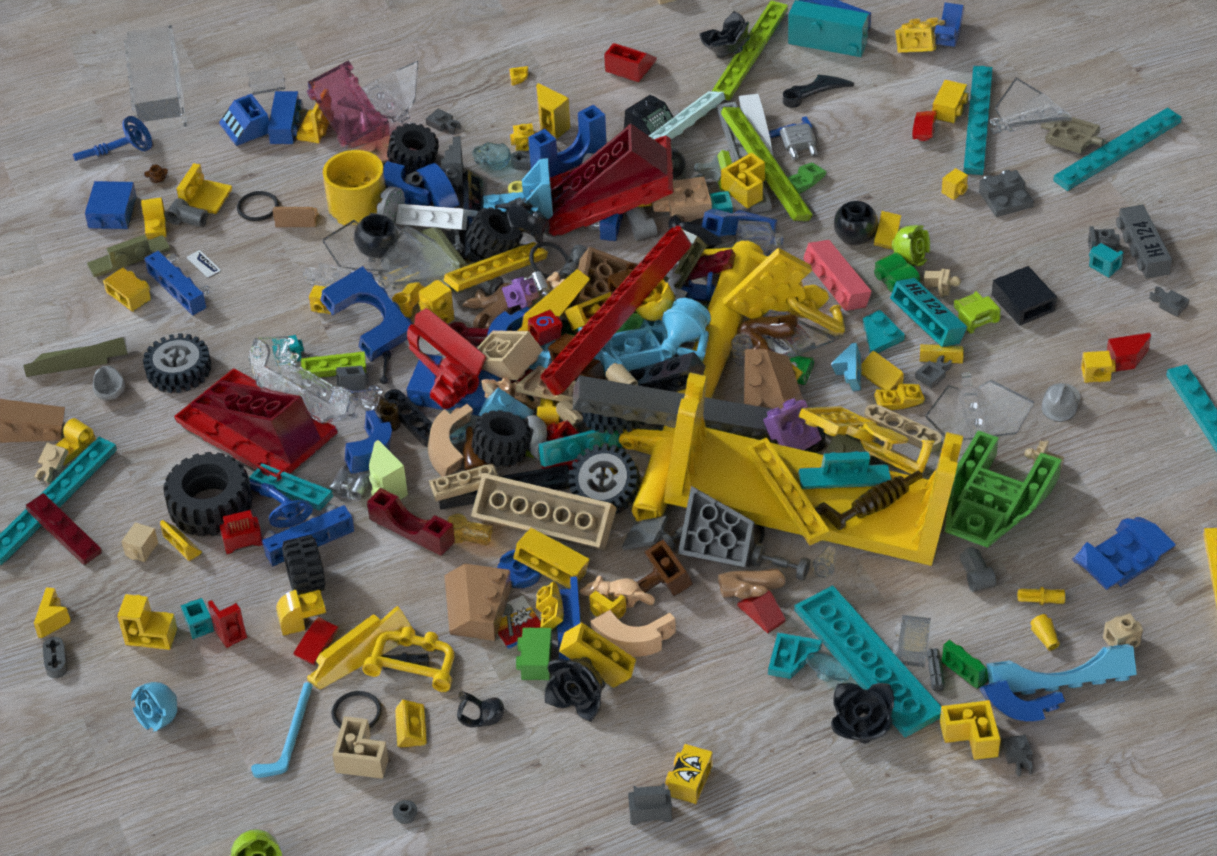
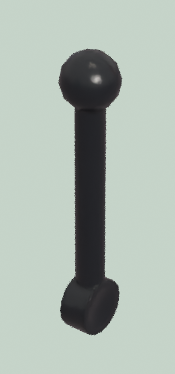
(386, 355)

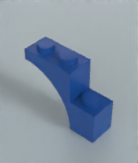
(726, 223)

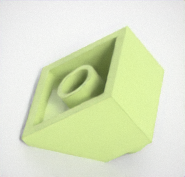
(387, 472)

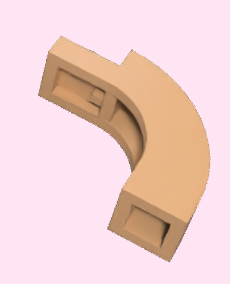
(441, 452)
(635, 640)

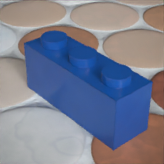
(284, 117)

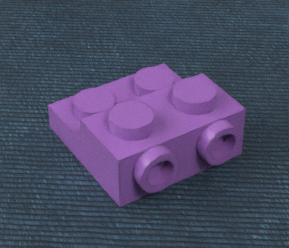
(789, 428)

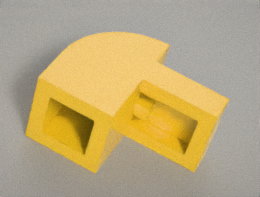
(293, 608)

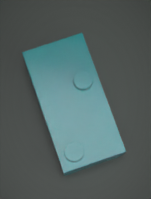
(827, 28)

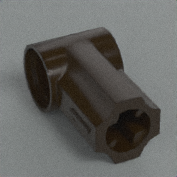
(388, 413)

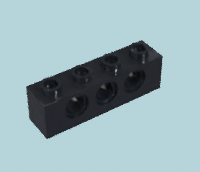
(669, 374)

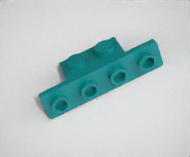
(844, 470)

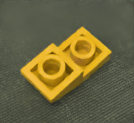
(887, 229)
(904, 397)
(550, 605)

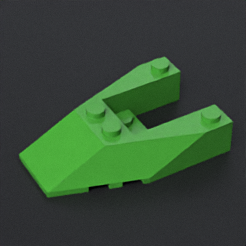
(988, 503)

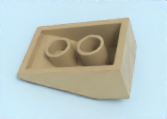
(509, 353)

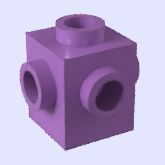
(524, 290)

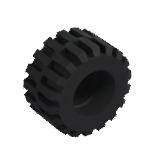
(412, 137)
(491, 233)
(500, 438)
(303, 564)

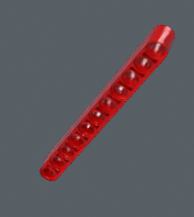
(615, 311)

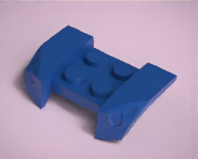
(1126, 553)

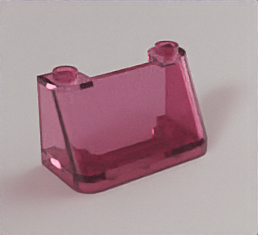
(347, 107)

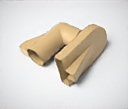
(566, 412)

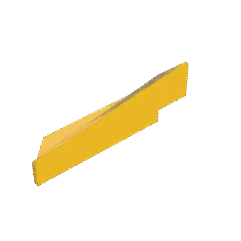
(558, 298)
(354, 647)

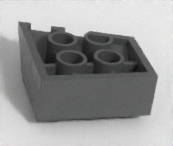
(716, 531)

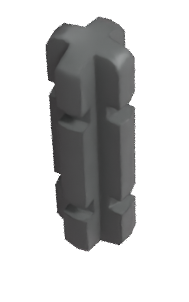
(935, 669)

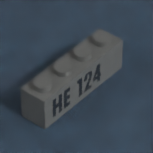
(1144, 241)

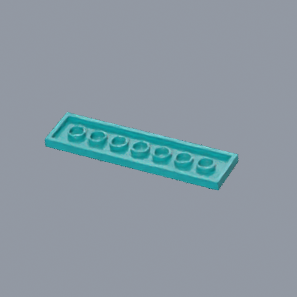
(868, 658)

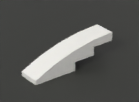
(753, 110)

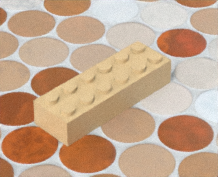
(549, 511)

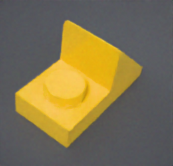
(50, 614)

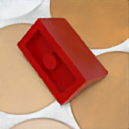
(228, 623)

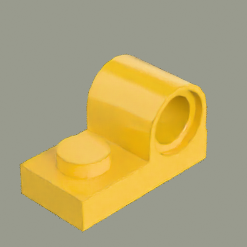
(154, 217)
(76, 438)

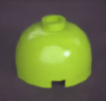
(912, 244)
(255, 843)

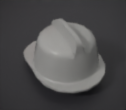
(1060, 402)

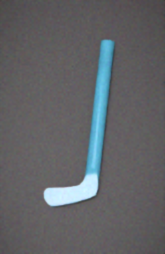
(282, 764)

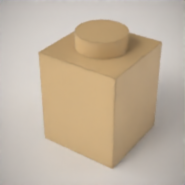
(139, 542)

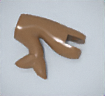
(493, 306)
(750, 583)

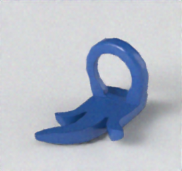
(700, 291)

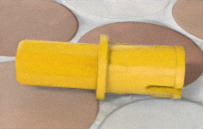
(1041, 595)

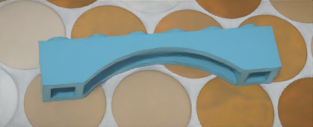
(1108, 663)

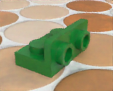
(964, 664)

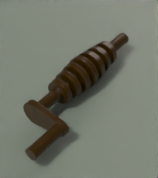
(871, 501)

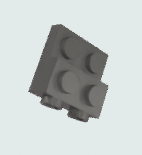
(454, 165)
(1005, 193)

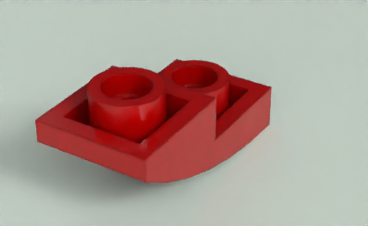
(924, 125)
(315, 640)

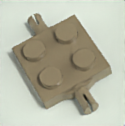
(1073, 135)

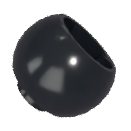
(855, 222)
(375, 235)

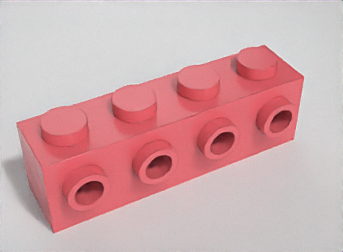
(837, 275)

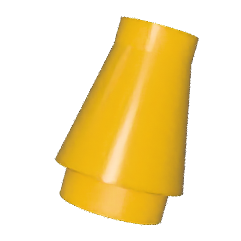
(1045, 631)

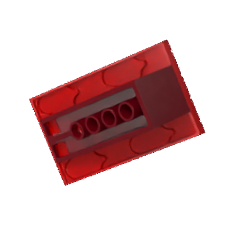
(613, 180)
(255, 424)

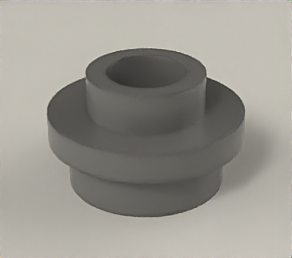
(407, 816)

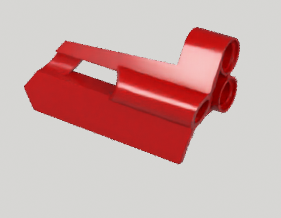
(459, 369)

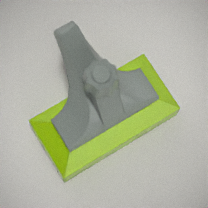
(713, 169)

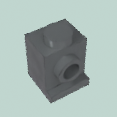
(1103, 236)
(352, 378)

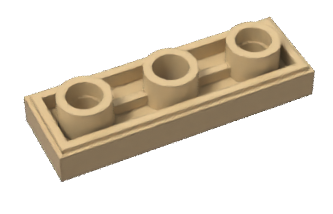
(460, 482)

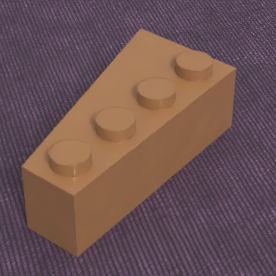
(30, 422)

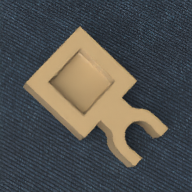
(50, 459)

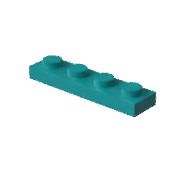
(571, 446)
(295, 487)

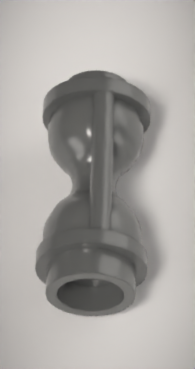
(575, 255)

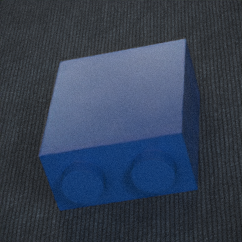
(110, 205)

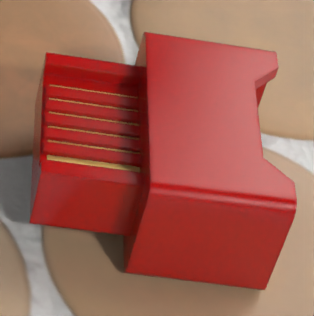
(240, 531)

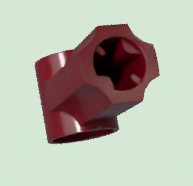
(473, 335)

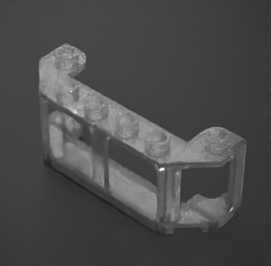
(321, 398)

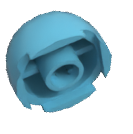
(154, 705)

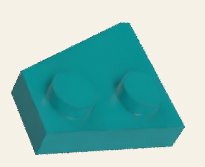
(790, 654)

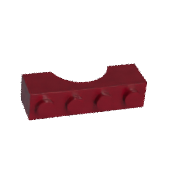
(390, 513)

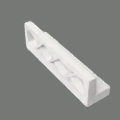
(433, 216)

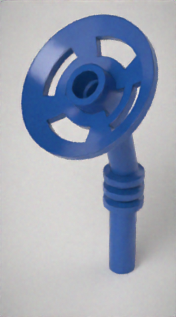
(131, 137)
(287, 509)

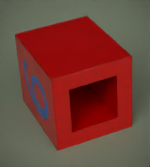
(545, 327)

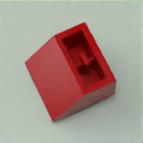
(627, 62)

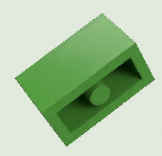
(535, 653)

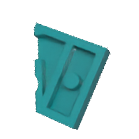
(881, 332)

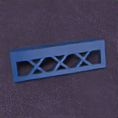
(571, 611)

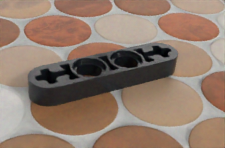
(409, 419)

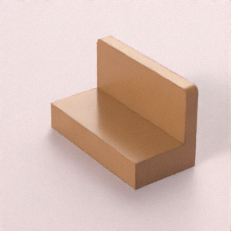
(295, 216)

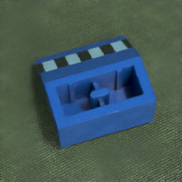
(245, 120)

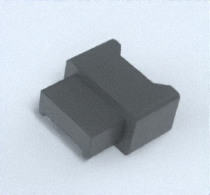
(650, 804)

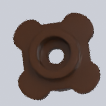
(156, 173)

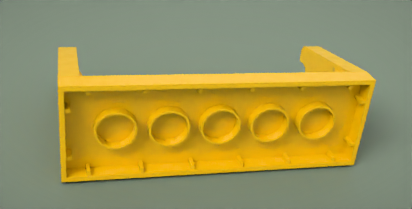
(724, 470)

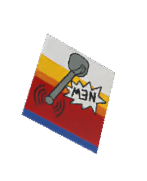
(516, 616)

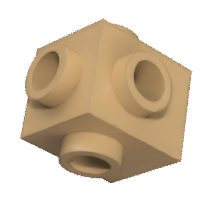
(1123, 631)

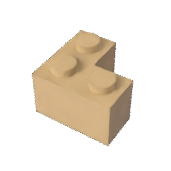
(357, 753)

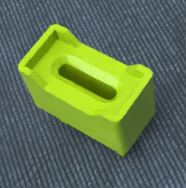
(977, 311)

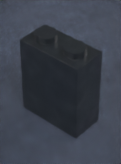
(1023, 295)

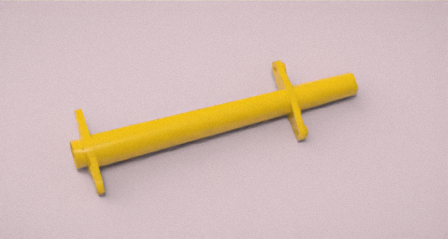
(722, 330)

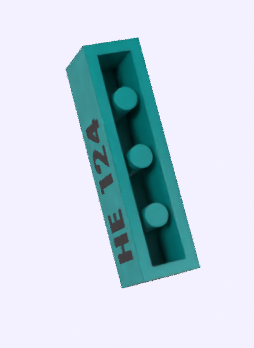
(928, 312)

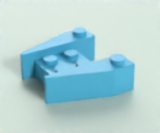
(634, 347)

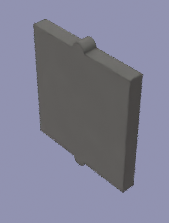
(645, 532)

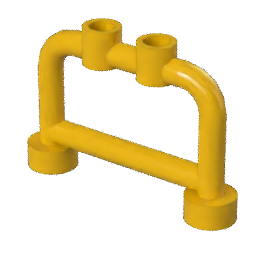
(441, 678)

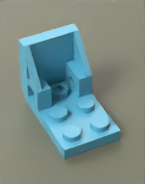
(537, 180)

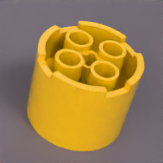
(353, 185)

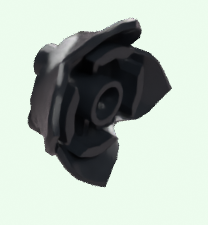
(730, 38)
(524, 218)
(575, 684)
(852, 701)

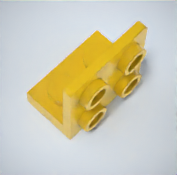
(917, 35)
(313, 126)
(202, 193)

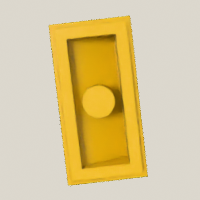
(932, 352)
(881, 372)
(179, 541)
(410, 724)

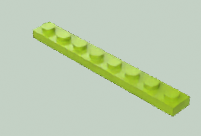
(743, 61)
(773, 173)

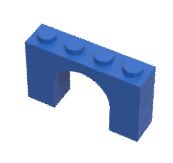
(589, 139)
(362, 288)
(423, 381)

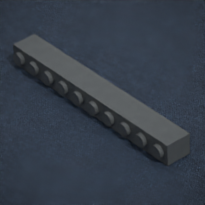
(662, 407)

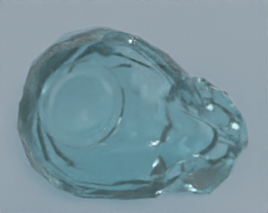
(492, 155)

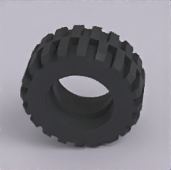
(201, 474)

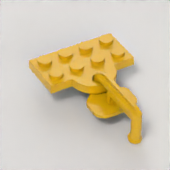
(779, 287)
(843, 421)

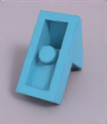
(849, 365)

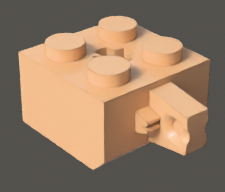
(688, 200)

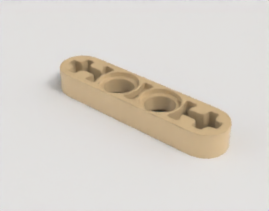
(883, 416)

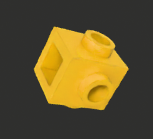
(520, 136)

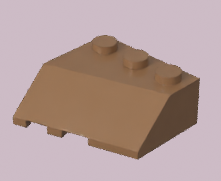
(597, 267)
(769, 379)
(476, 600)

